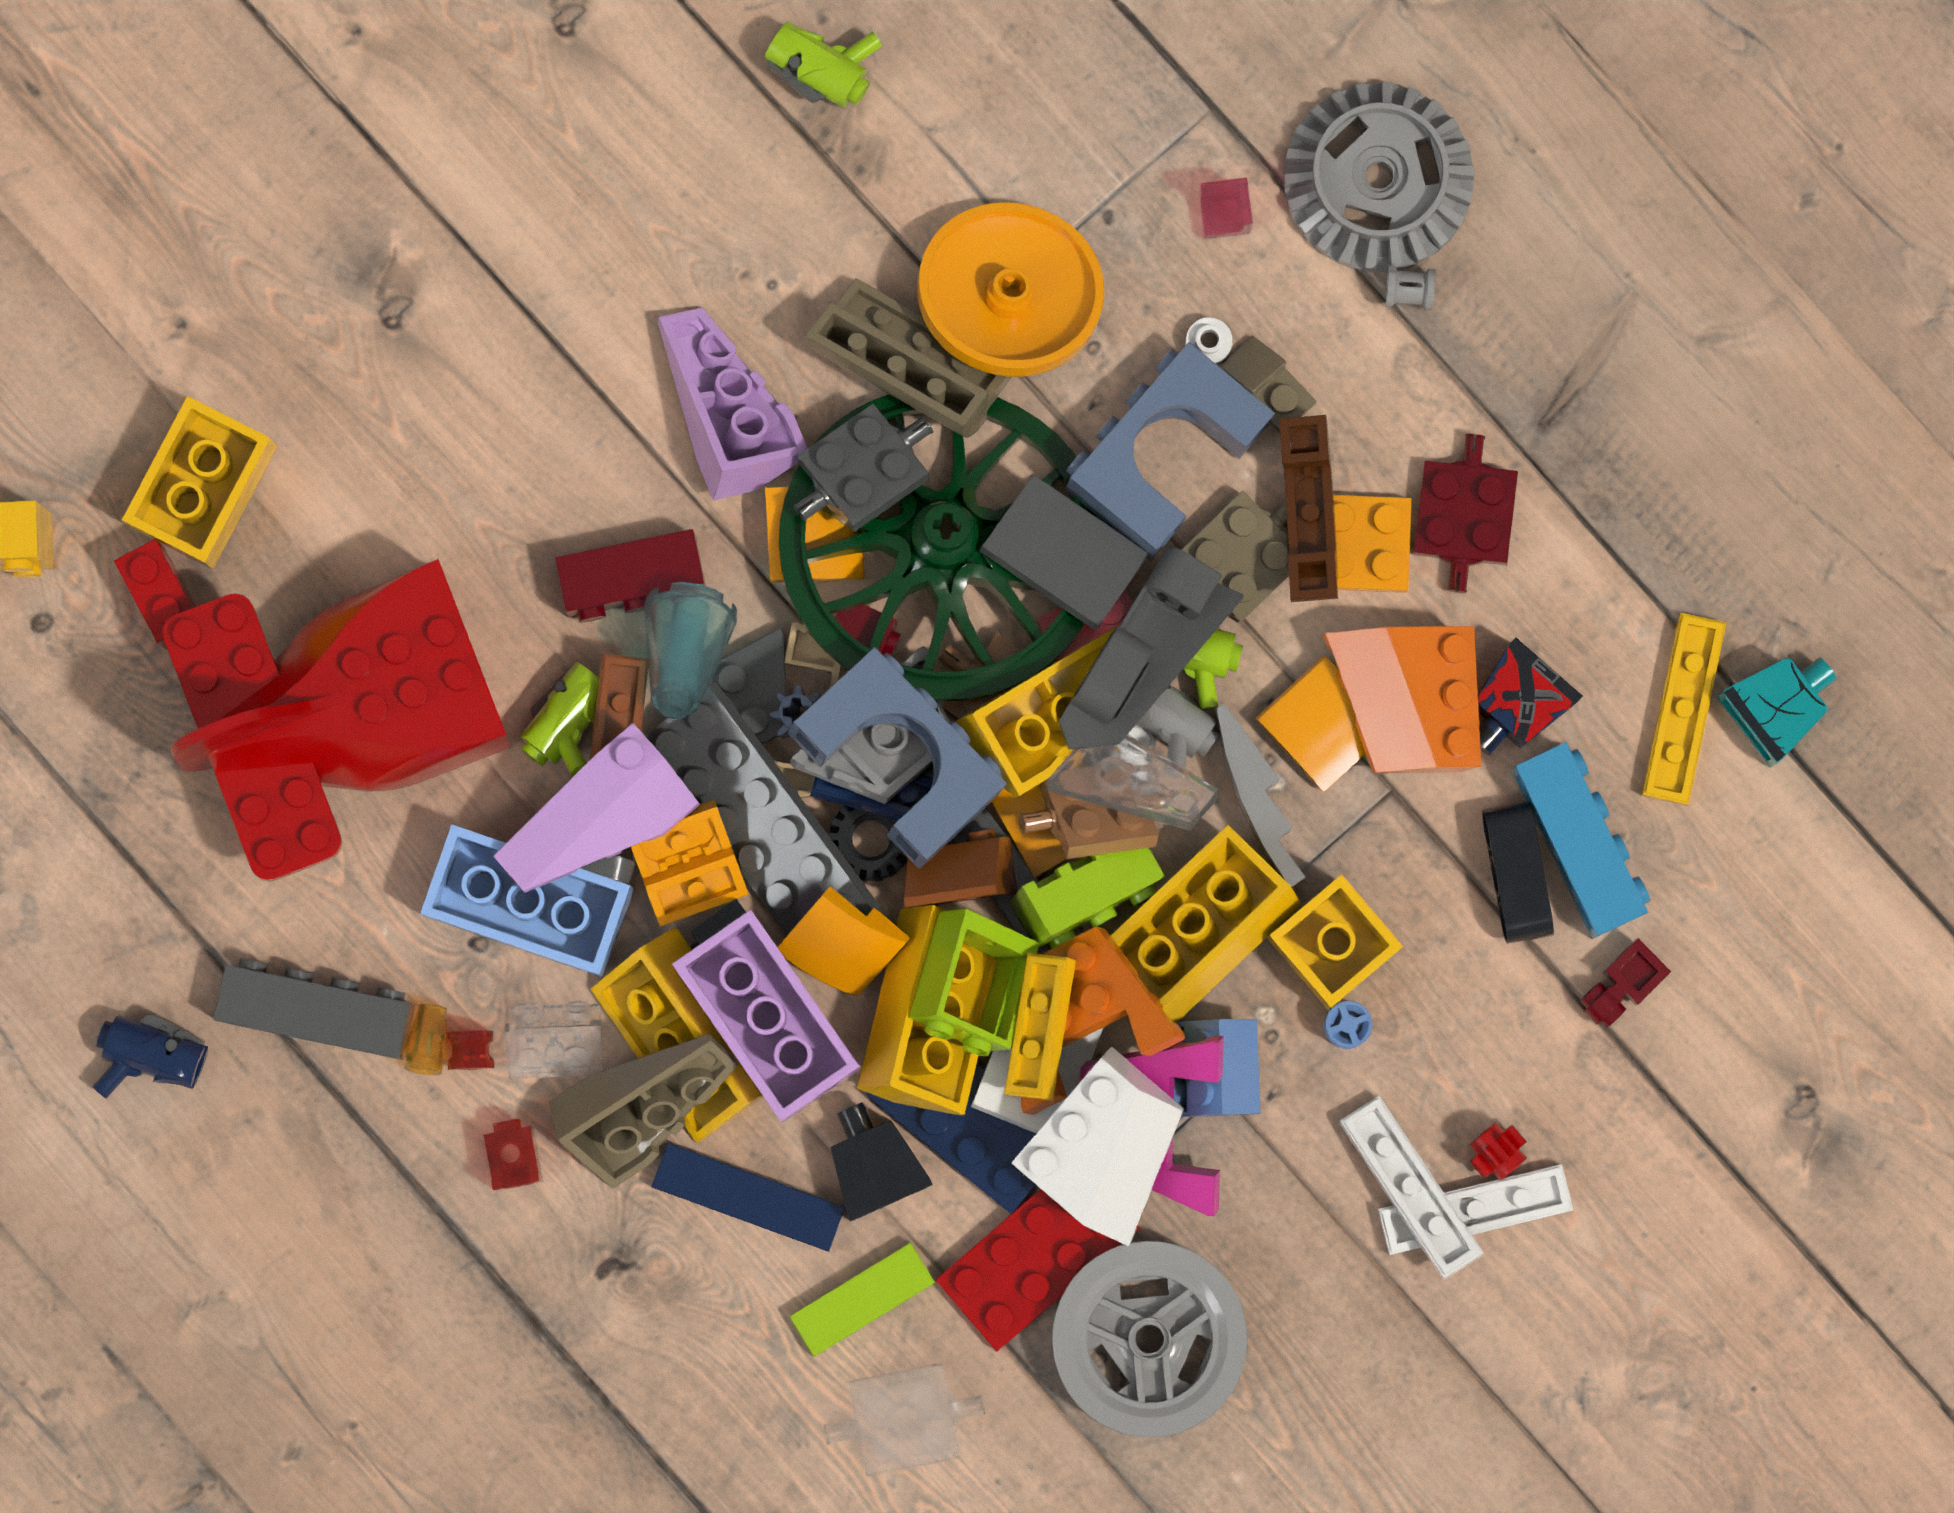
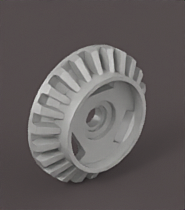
(1419, 215)
(1196, 1303)

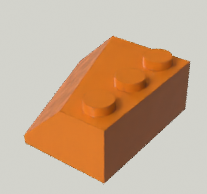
(1412, 696)

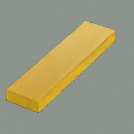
(1683, 709)

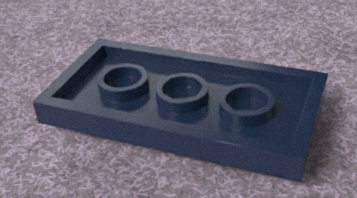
(973, 1144)

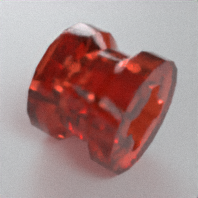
(470, 1050)

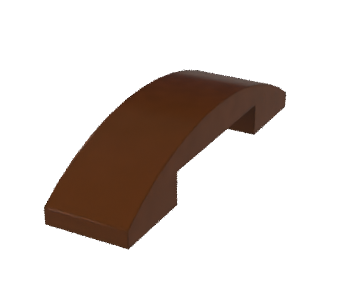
(1309, 508)

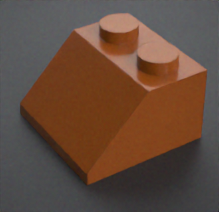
(963, 872)

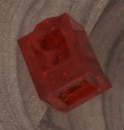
(525, 1169)

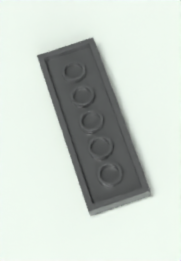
(768, 824)

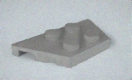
(878, 758)

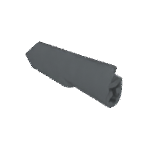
(1148, 650)

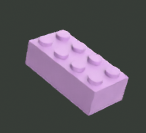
(766, 1016)

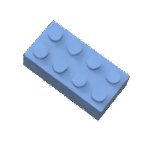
(561, 921)

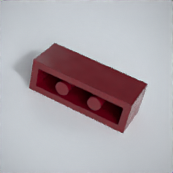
(627, 573)

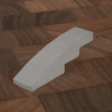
(1251, 779)

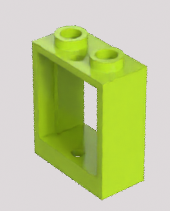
(1002, 1004)

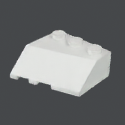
(1104, 1147)

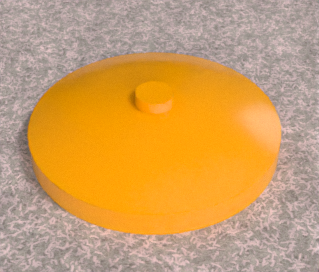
(1010, 289)

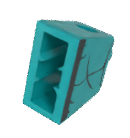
(1778, 705)

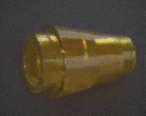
(427, 1042)

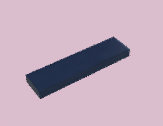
(748, 1197)

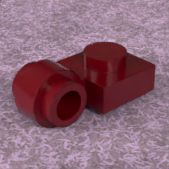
(1634, 974)

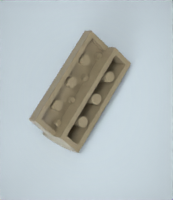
(901, 356)

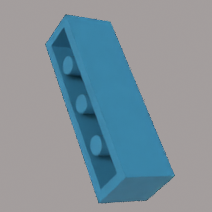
(1580, 839)

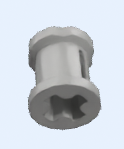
(1410, 288)

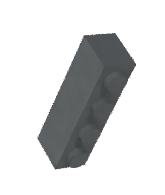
(314, 1011)

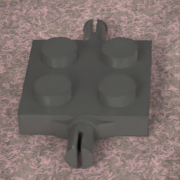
(863, 468)

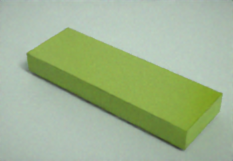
(862, 1299)

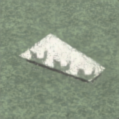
(1135, 782)

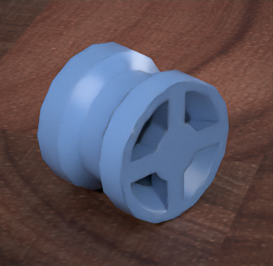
(1354, 1022)

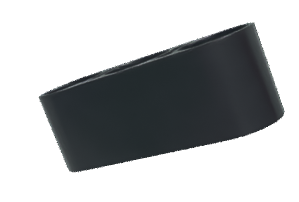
(1517, 872)

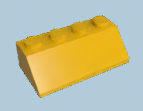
(659, 1011)
(902, 1058)

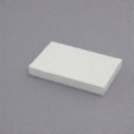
(993, 1101)

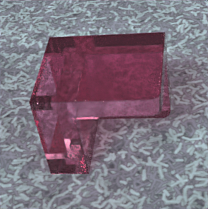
(1225, 208)

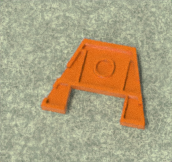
(1103, 992)

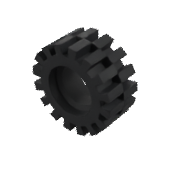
(866, 867)

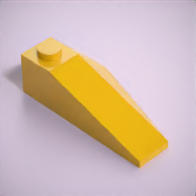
(1022, 723)

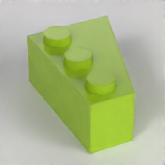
(1085, 894)

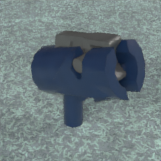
(149, 1048)

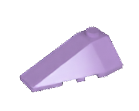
(732, 419)
(608, 806)

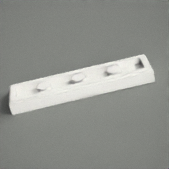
(1411, 1188)
(1491, 1205)

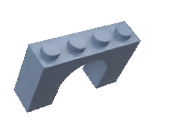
(1187, 390)
(879, 694)

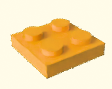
(1373, 543)

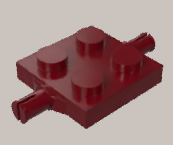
(1466, 513)

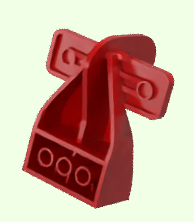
(355, 702)

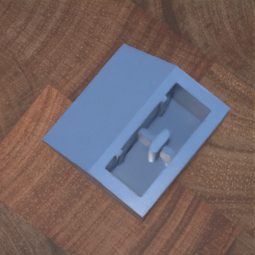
(1239, 1087)

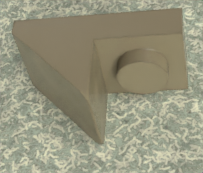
(1266, 378)

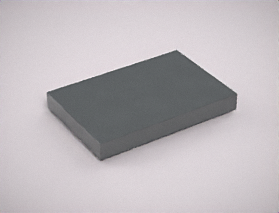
(1064, 552)

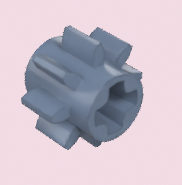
(791, 706)

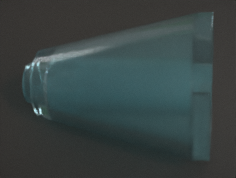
(684, 644)

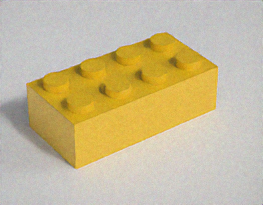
(1205, 922)

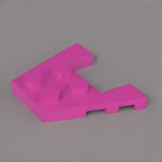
(1198, 1061)

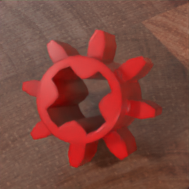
(1498, 1151)

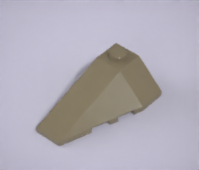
(627, 1111)

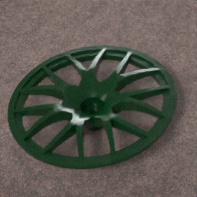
(932, 562)

